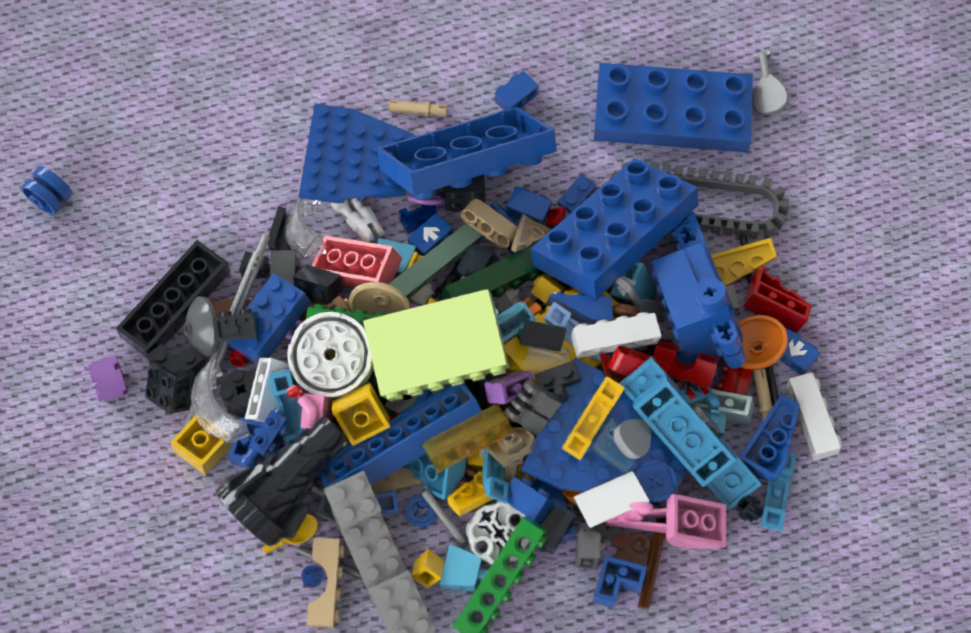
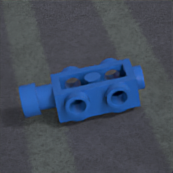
(269, 435)

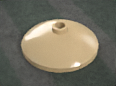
(377, 298)

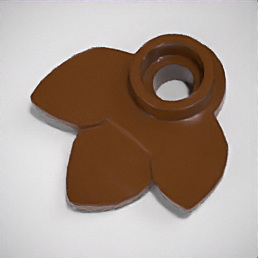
(627, 547)

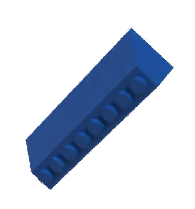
(402, 441)

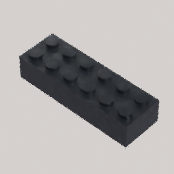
(167, 303)

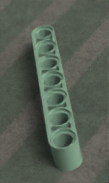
(437, 260)

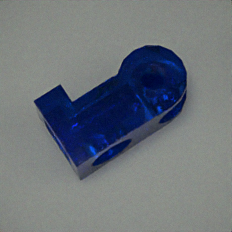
(414, 219)

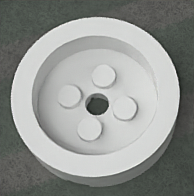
(346, 371)

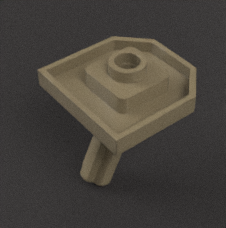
(511, 450)

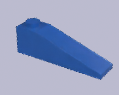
(770, 445)

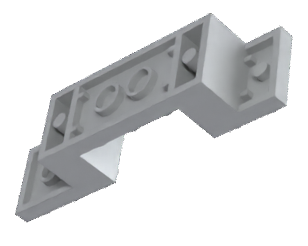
(377, 556)

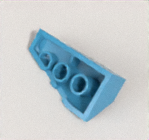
(440, 483)

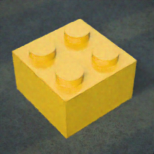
(360, 414)
(199, 447)

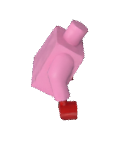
(312, 406)

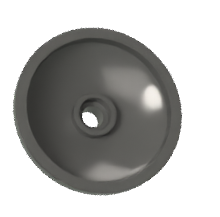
(200, 326)

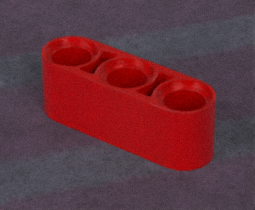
(627, 360)

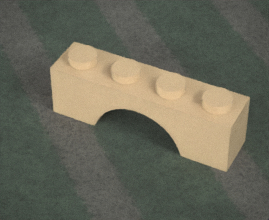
(323, 611)

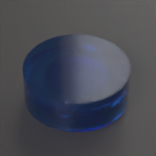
(312, 576)

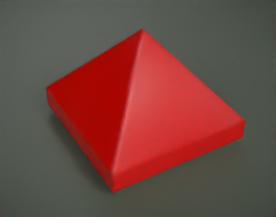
(555, 216)

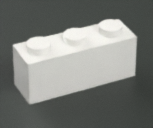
(261, 397)

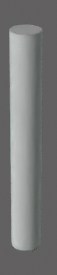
(443, 517)

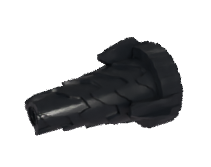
(270, 493)

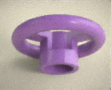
(435, 200)

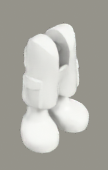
(363, 221)

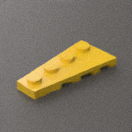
(743, 260)
(473, 494)

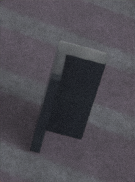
(277, 238)
(542, 335)
(558, 525)

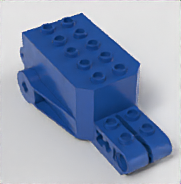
(697, 298)

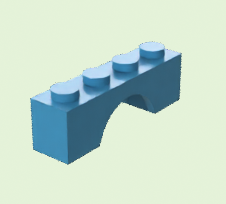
(280, 381)

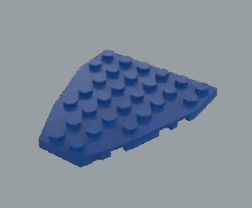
(344, 156)
(565, 472)

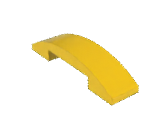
(592, 418)

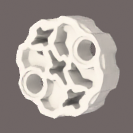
(477, 534)

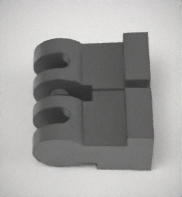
(542, 406)

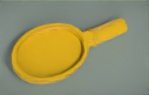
(306, 531)

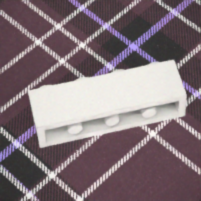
(607, 336)
(813, 416)

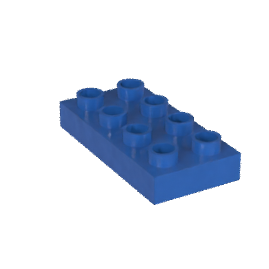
(673, 107)
(467, 151)
(614, 227)

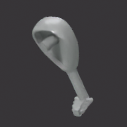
(770, 94)
(647, 305)
(633, 438)

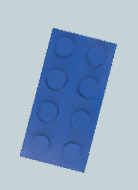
(278, 310)

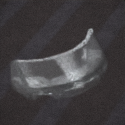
(298, 234)
(209, 412)

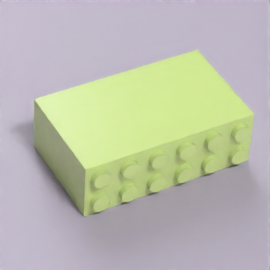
(436, 345)

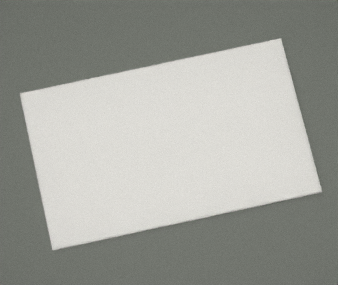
(610, 499)

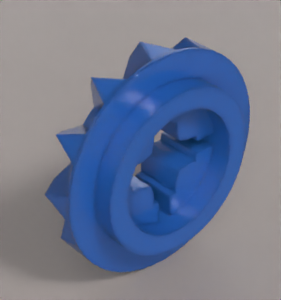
(419, 520)

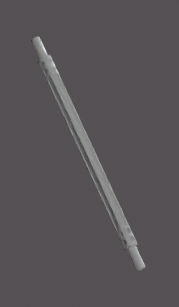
(239, 300)

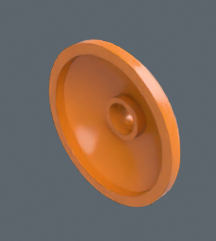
(764, 334)

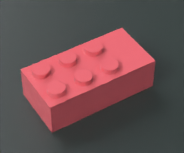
(358, 261)

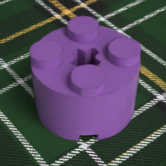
(109, 379)

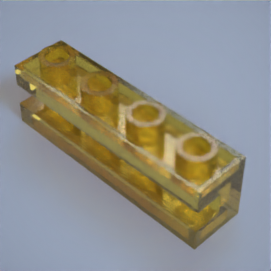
(467, 438)

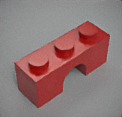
(699, 372)

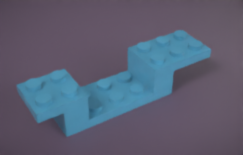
(687, 435)

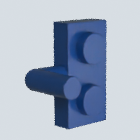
(577, 193)

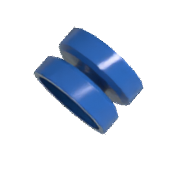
(46, 190)

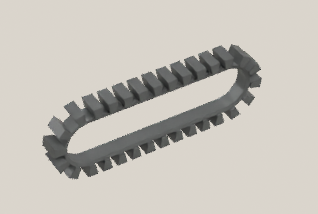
(780, 208)

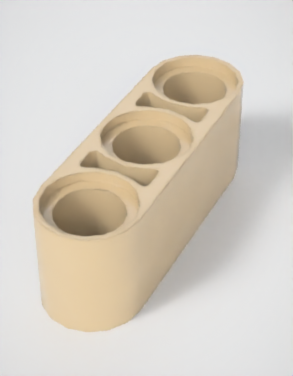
(489, 223)

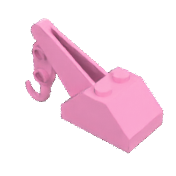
(689, 521)

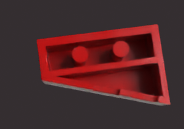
(772, 299)

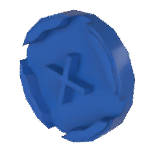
(656, 480)

